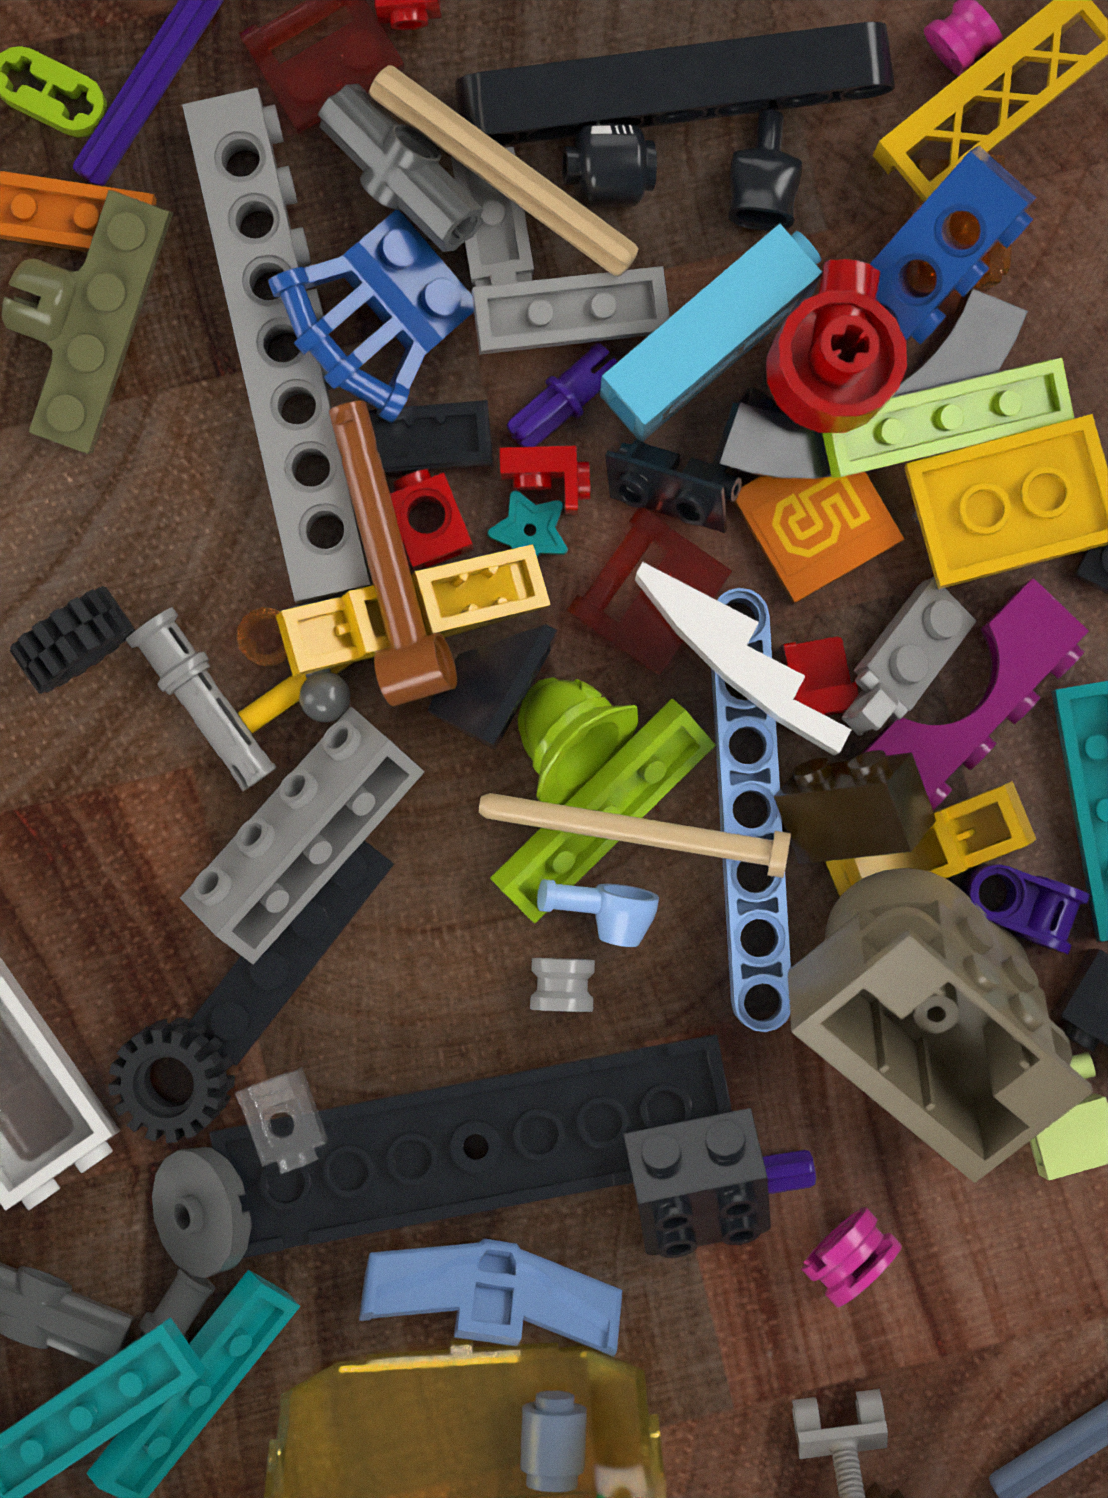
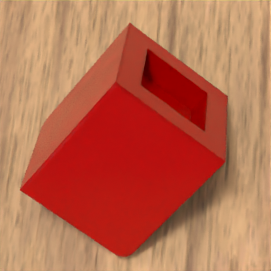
(826, 672)

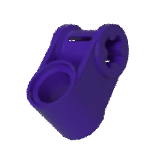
(1034, 905)

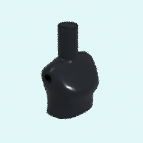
(764, 179)

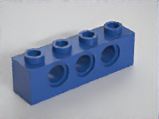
(972, 186)

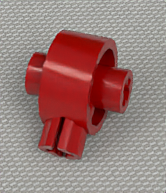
(837, 352)

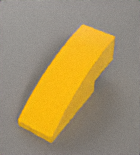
(958, 840)

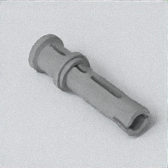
(186, 675)

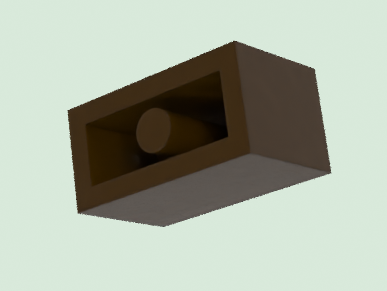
(855, 807)

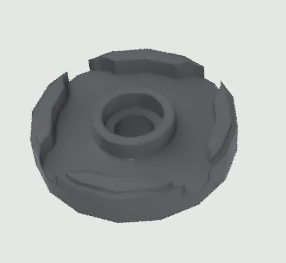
(200, 1211)

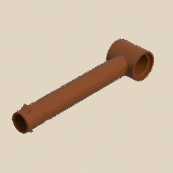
(414, 662)

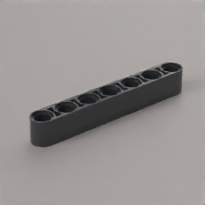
(680, 83)

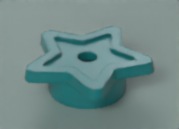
(542, 516)

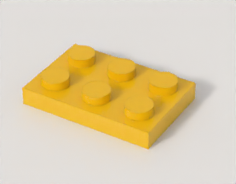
(1012, 501)

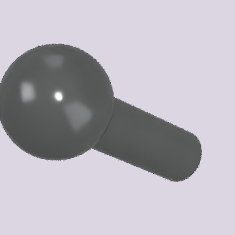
(324, 694)

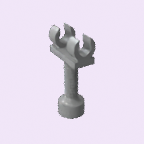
(842, 1441)

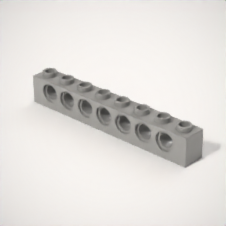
(216, 132)

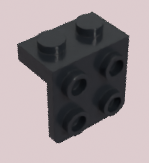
(699, 1183)

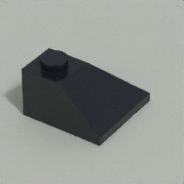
(493, 684)

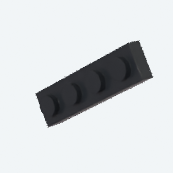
(256, 993)

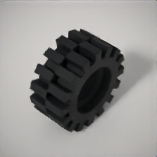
(72, 639)
(142, 1100)

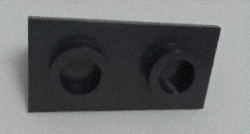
(649, 479)

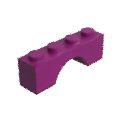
(1025, 643)

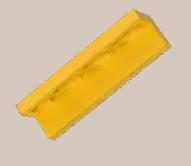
(978, 85)

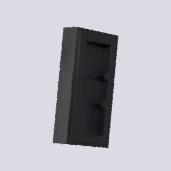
(434, 437)

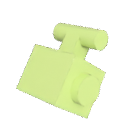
(1078, 1137)

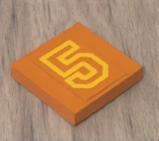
(816, 527)

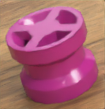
(963, 35)

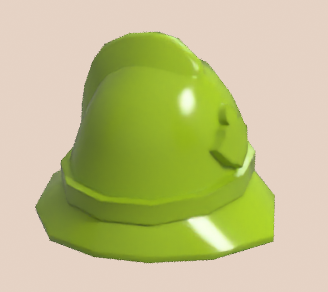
(571, 734)

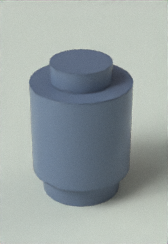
(553, 1441)

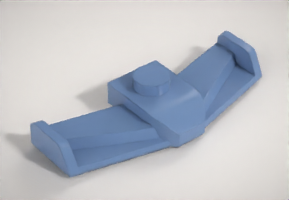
(493, 1291)

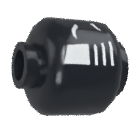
(610, 165)

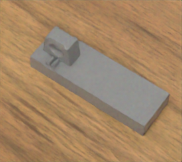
(569, 310)

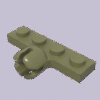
(88, 317)

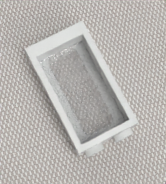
(45, 1105)

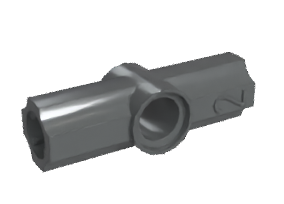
(400, 167)
(46, 1313)

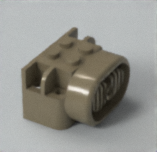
(935, 1018)

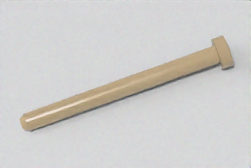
(640, 831)

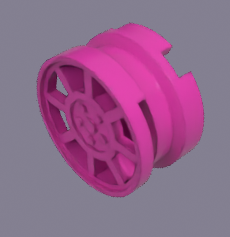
(851, 1257)

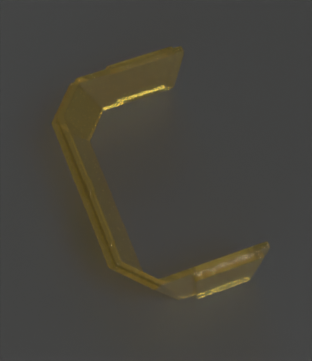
(454, 1425)

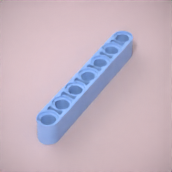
(762, 779)

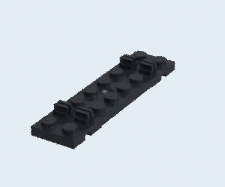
(405, 1159)

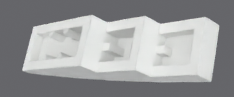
(721, 641)

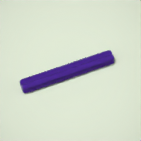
(144, 89)

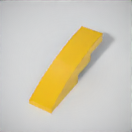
(450, 600)

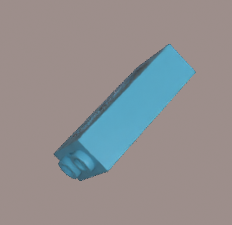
(711, 331)

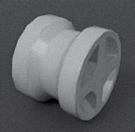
(562, 984)

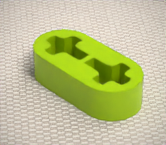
(56, 79)

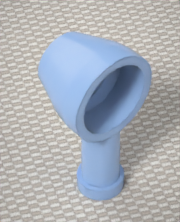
(620, 910)

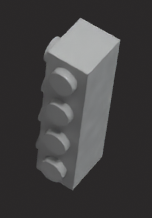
(301, 835)

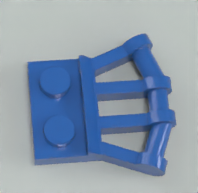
(403, 287)

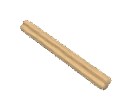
(503, 170)

